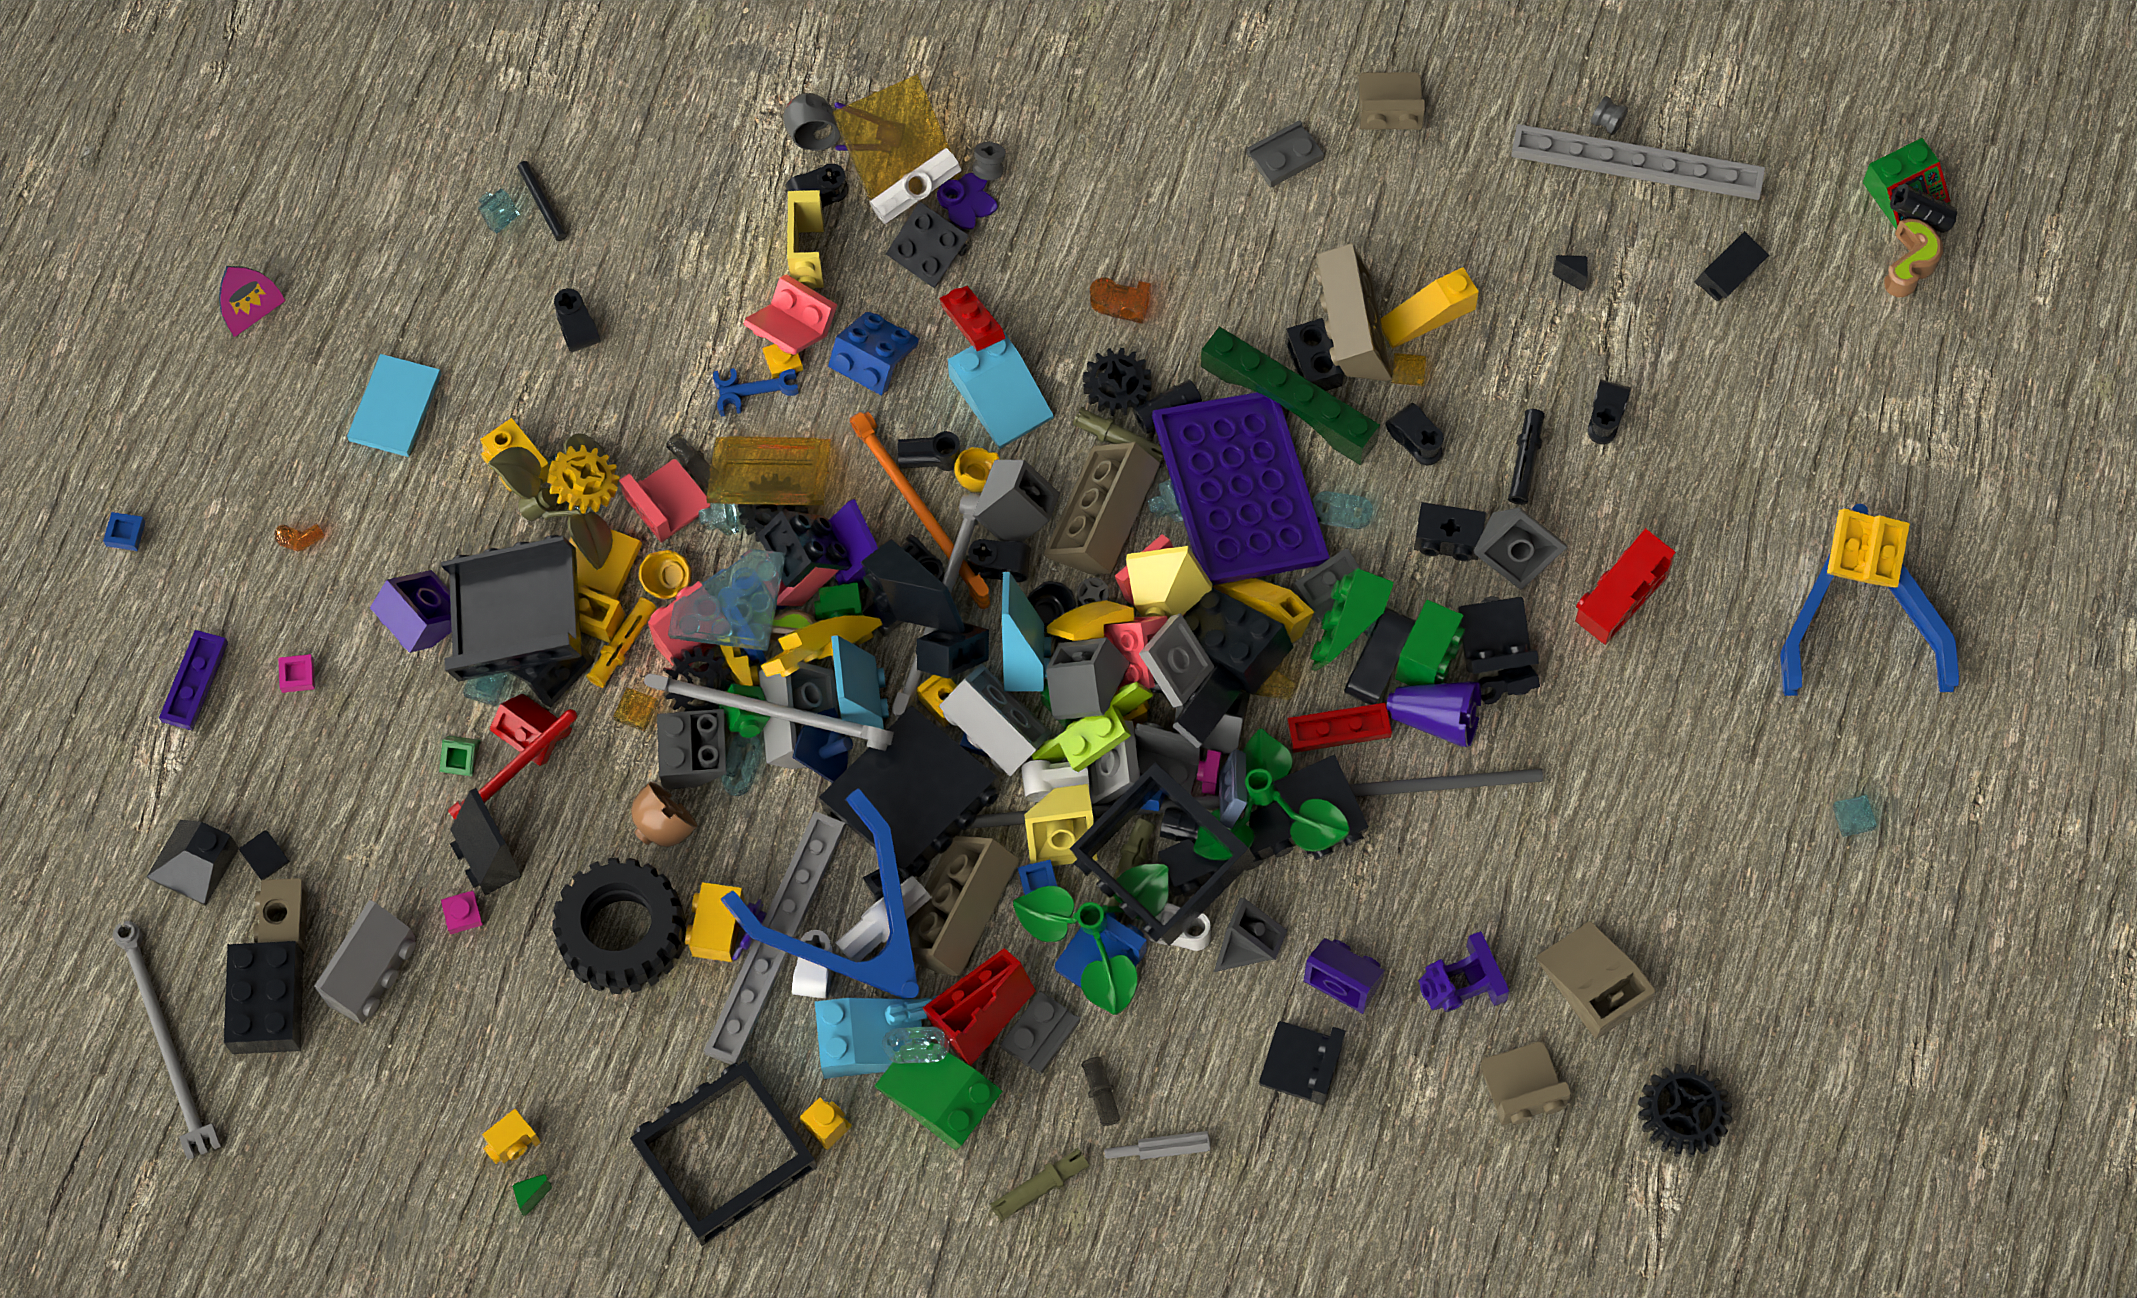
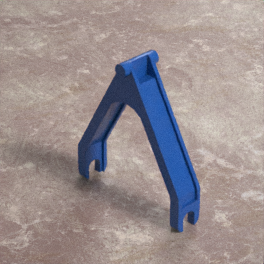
(1915, 605)
(894, 965)

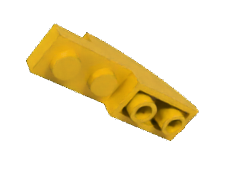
(816, 641)

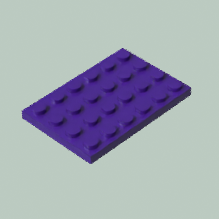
(1240, 487)

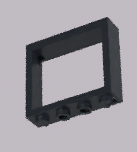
(1120, 813)
(752, 1197)

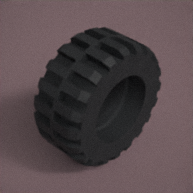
(610, 885)

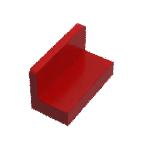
(521, 722)

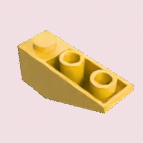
(1272, 601)

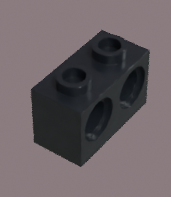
(1309, 358)
(952, 653)

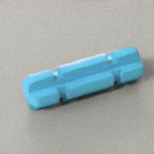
(908, 1012)

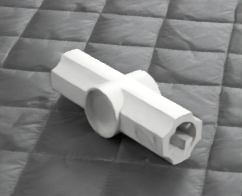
(899, 197)
(874, 925)

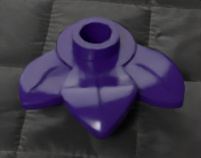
(969, 204)
(747, 940)

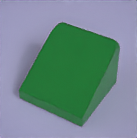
(459, 755)
(530, 1192)

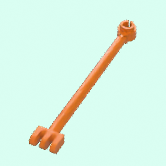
(864, 428)

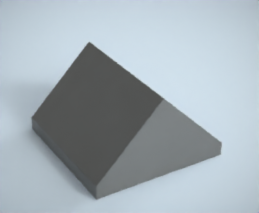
(1517, 546)

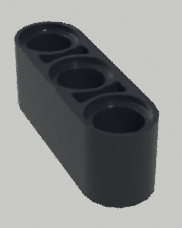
(1379, 656)

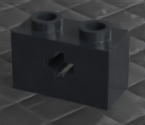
(1437, 519)

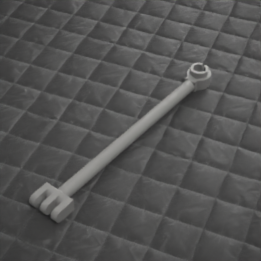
(967, 507)
(876, 737)
(197, 1133)

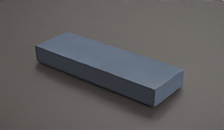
(1232, 788)

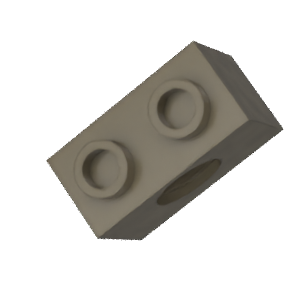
(279, 896)

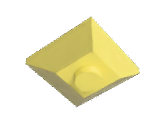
(1166, 581)
(1058, 824)

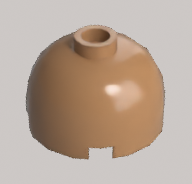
(660, 818)

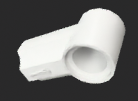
(1042, 777)

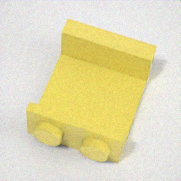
(804, 215)

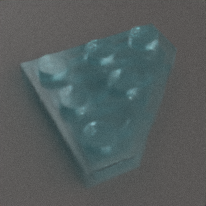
(733, 605)

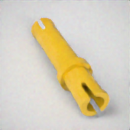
(600, 672)

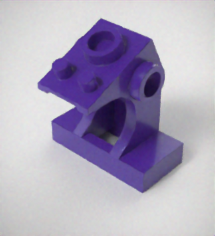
(1479, 971)

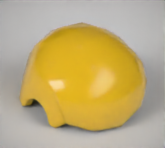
(974, 467)
(665, 574)

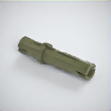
(1114, 434)
(1132, 853)
(1040, 1184)

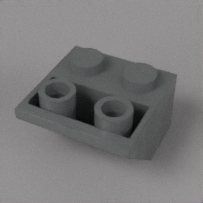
(1015, 501)
(1084, 677)
(691, 748)

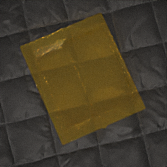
(891, 135)
(769, 470)

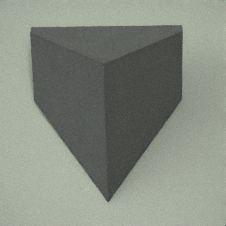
(1249, 938)

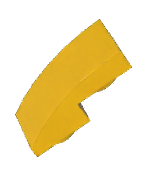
(741, 670)

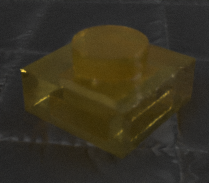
(635, 709)

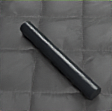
(542, 201)

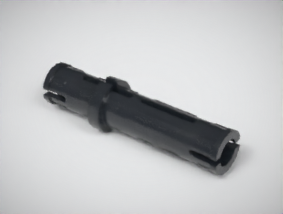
(1532, 424)

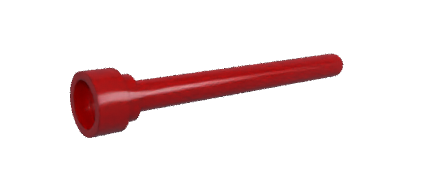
(521, 759)

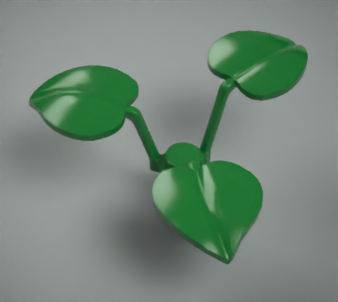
(1267, 760)
(1049, 909)

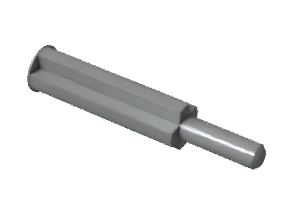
(1163, 1146)

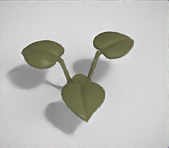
(521, 474)

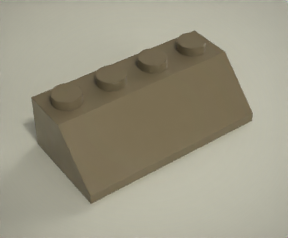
(1352, 314)
(1102, 508)
(963, 896)

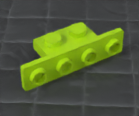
(1094, 735)

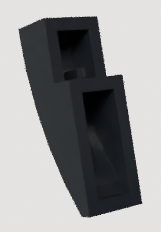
(1208, 705)

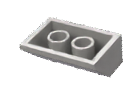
(806, 689)
(994, 720)
(366, 963)

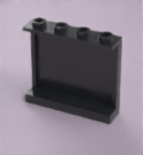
(513, 608)
(920, 787)

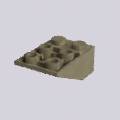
(1596, 979)

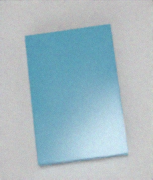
(394, 405)

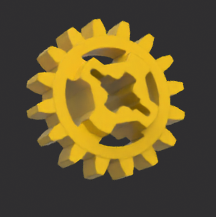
(583, 479)

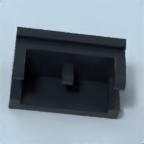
(1731, 267)

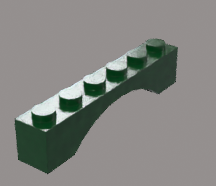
(1334, 420)

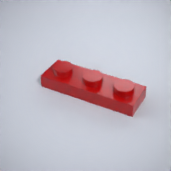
(972, 318)
(1339, 727)

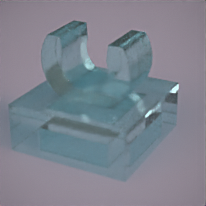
(497, 210)
(1166, 503)
(720, 517)
(1854, 815)

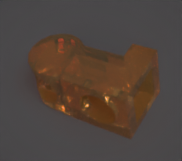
(1120, 300)

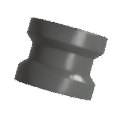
(1609, 115)
(988, 160)
(1092, 589)

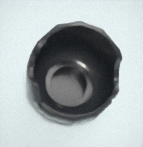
(1051, 601)

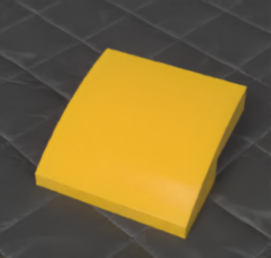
(1868, 548)
(615, 569)
(1089, 620)

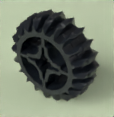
(1694, 1136)

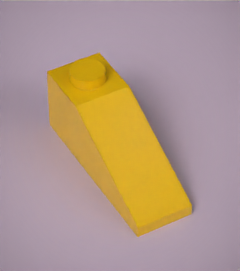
(1431, 308)

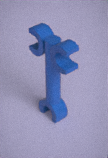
(731, 391)

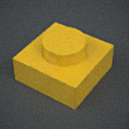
(780, 361)

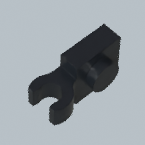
(1511, 680)

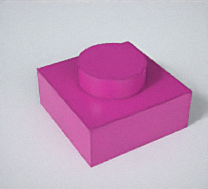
(296, 673)
(1209, 771)
(461, 912)

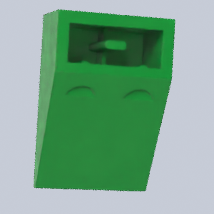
(1357, 604)

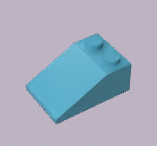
(999, 391)
(1022, 641)
(858, 684)
(853, 1035)

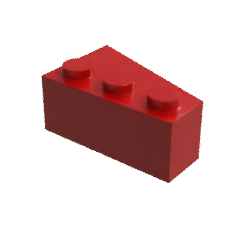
(1625, 587)
(980, 1004)

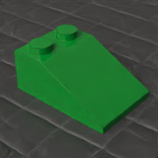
(940, 1095)

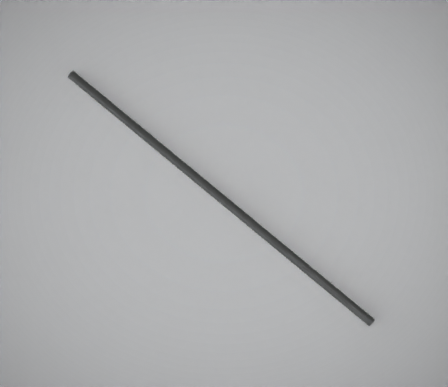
(1358, 790)

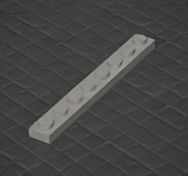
(1638, 162)
(763, 960)

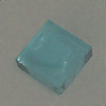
(486, 688)

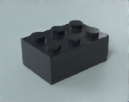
(1239, 638)
(263, 997)

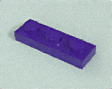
(193, 680)

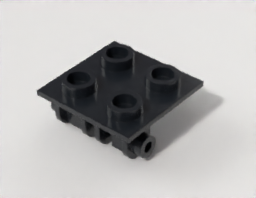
(928, 245)

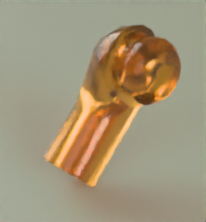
(296, 539)

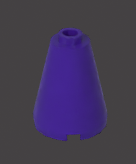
(1439, 709)

